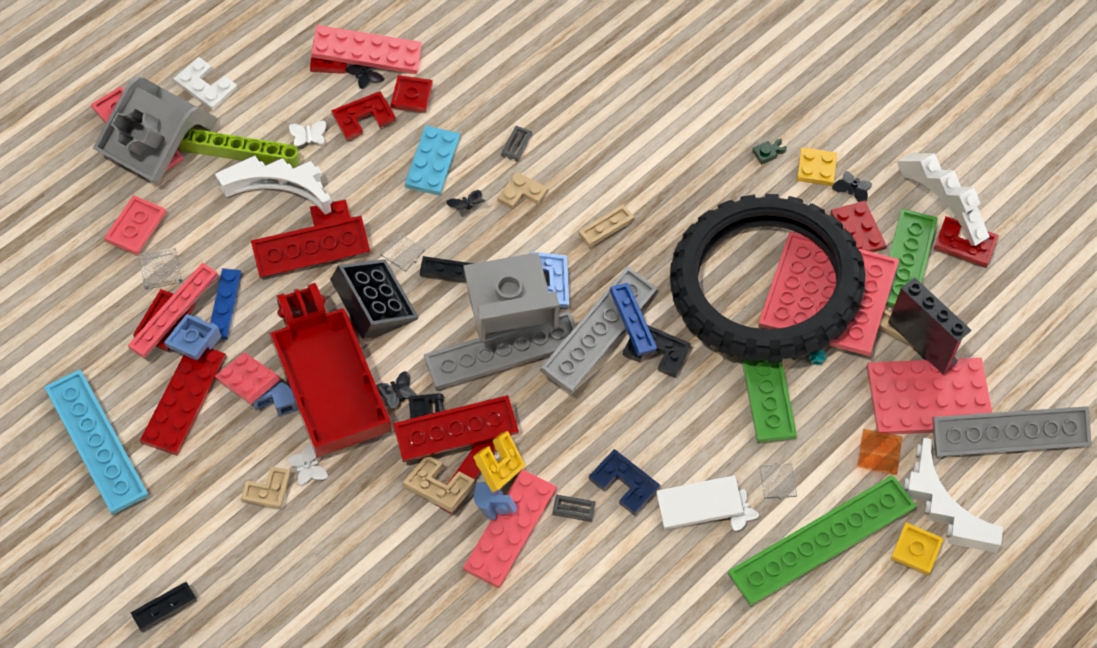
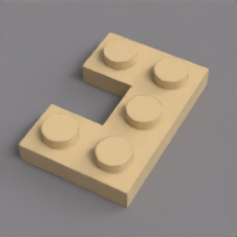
(424, 484)

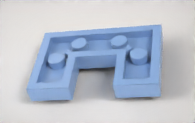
(557, 273)

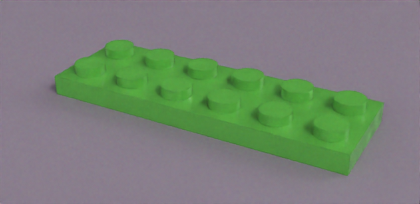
(912, 248)
(769, 401)

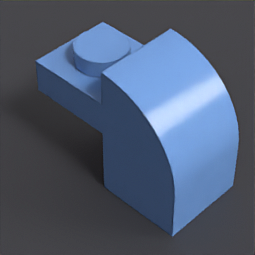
(280, 396)
(492, 502)

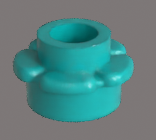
(817, 358)

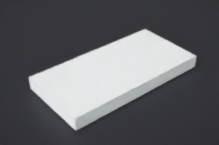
(700, 502)

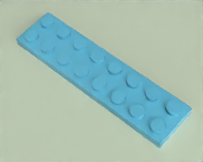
(96, 442)

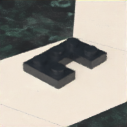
(669, 345)

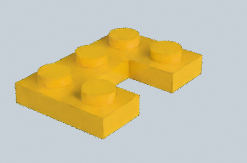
(500, 472)

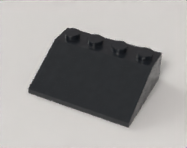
(373, 297)

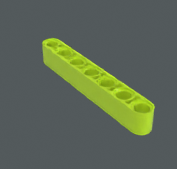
(237, 147)

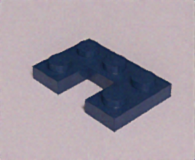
(617, 466)

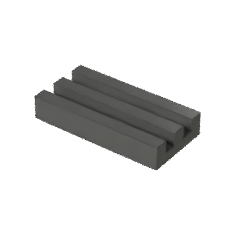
(510, 155)
(573, 515)

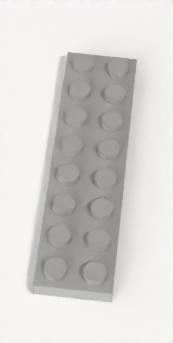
(594, 334)
(497, 353)
(1011, 431)

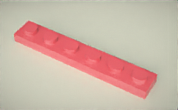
(173, 310)

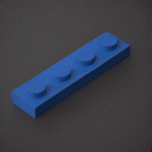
(226, 300)
(633, 319)

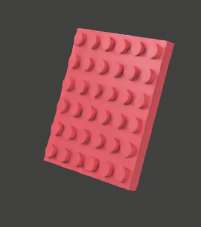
(807, 282)

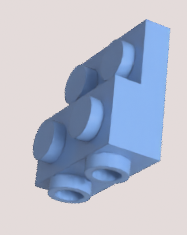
(193, 337)

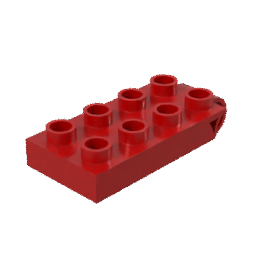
(327, 373)

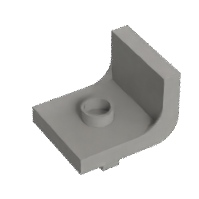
(148, 128)
(510, 294)

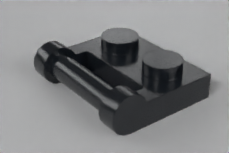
(420, 404)

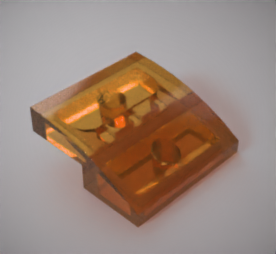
(879, 451)

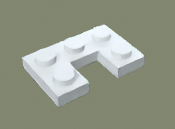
(211, 96)

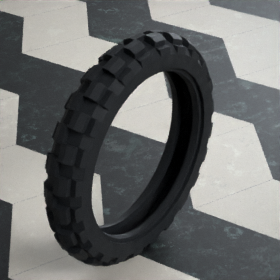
(757, 343)

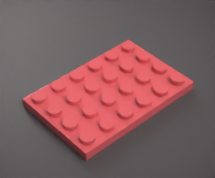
(914, 391)

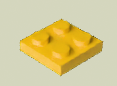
(816, 166)
(917, 548)

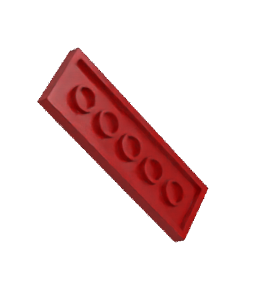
(310, 246)
(182, 401)
(455, 428)

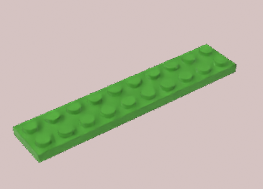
(821, 540)

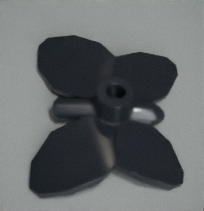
(364, 74)
(852, 184)
(473, 198)
(397, 391)

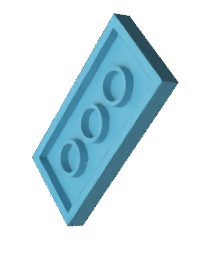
(432, 160)

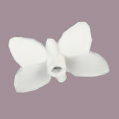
(308, 135)
(305, 464)
(739, 521)

